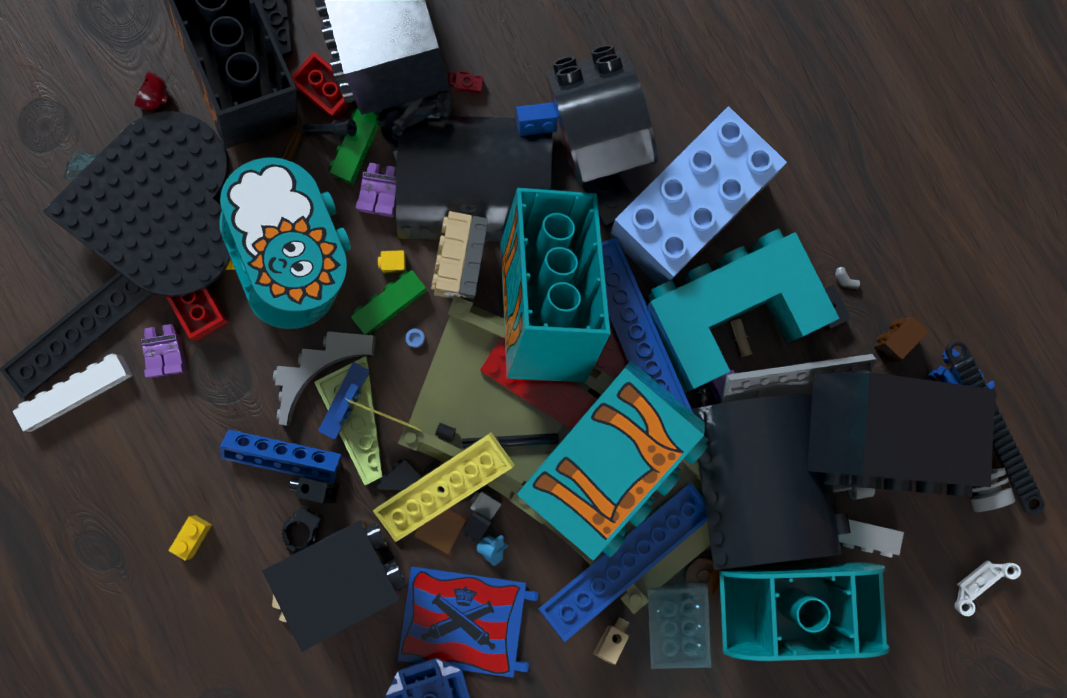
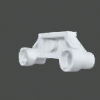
(979, 581)

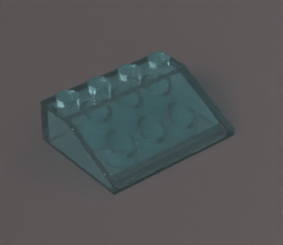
(679, 626)

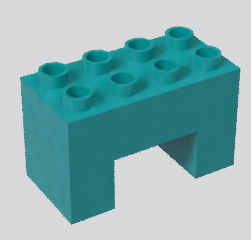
(772, 274)

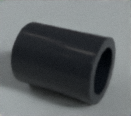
(445, 431)

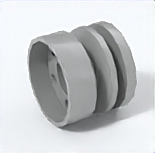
(994, 496)

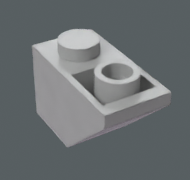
(485, 504)

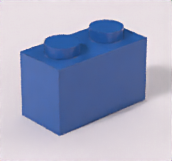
(536, 119)

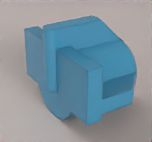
(492, 548)

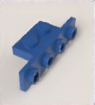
(340, 408)

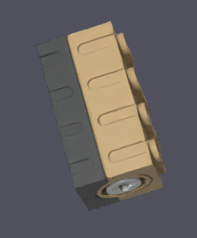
(459, 256)

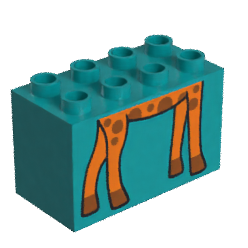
(553, 286)
(615, 462)

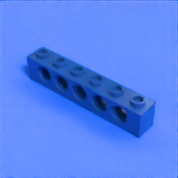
(280, 456)

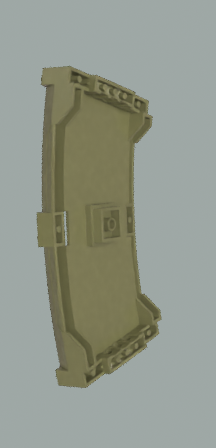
(478, 405)

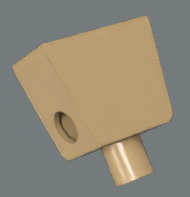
(606, 648)

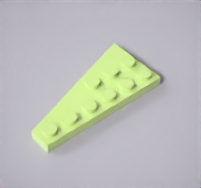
(360, 430)

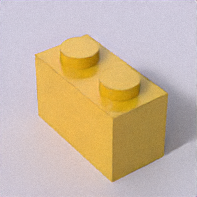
(190, 537)

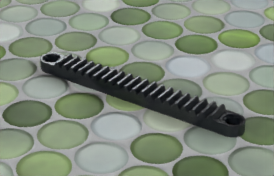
(1003, 443)

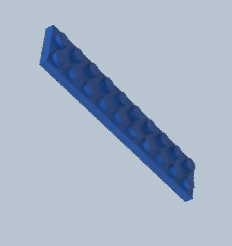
(634, 323)
(639, 553)

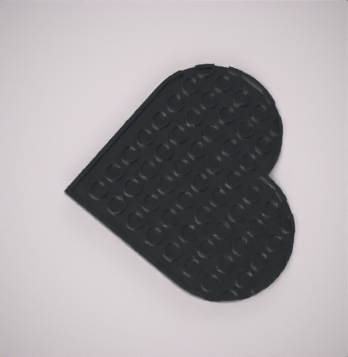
(153, 204)

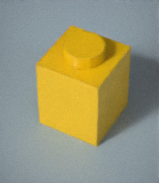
(392, 261)

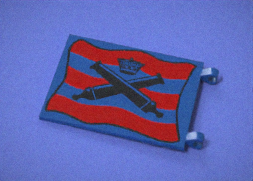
(464, 621)

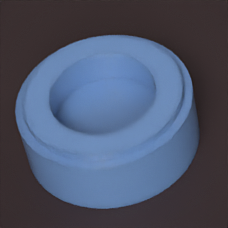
(415, 338)

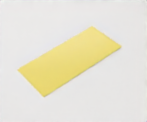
(382, 414)

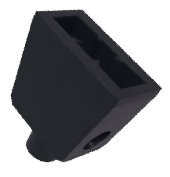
(314, 490)

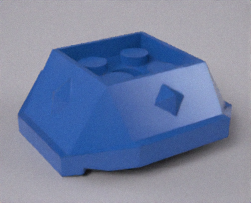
(429, 678)

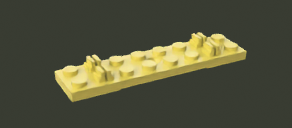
(459, 478)

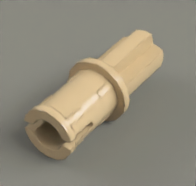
(741, 338)

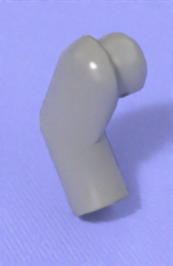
(844, 280)

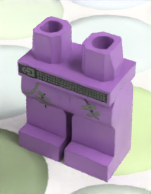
(378, 191)
(163, 353)

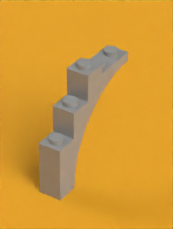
(312, 362)

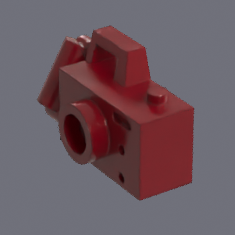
(465, 82)

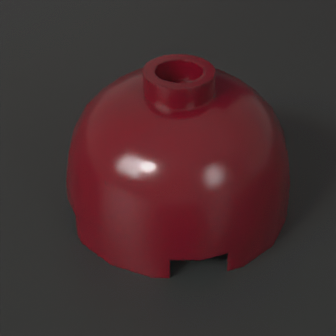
(151, 92)

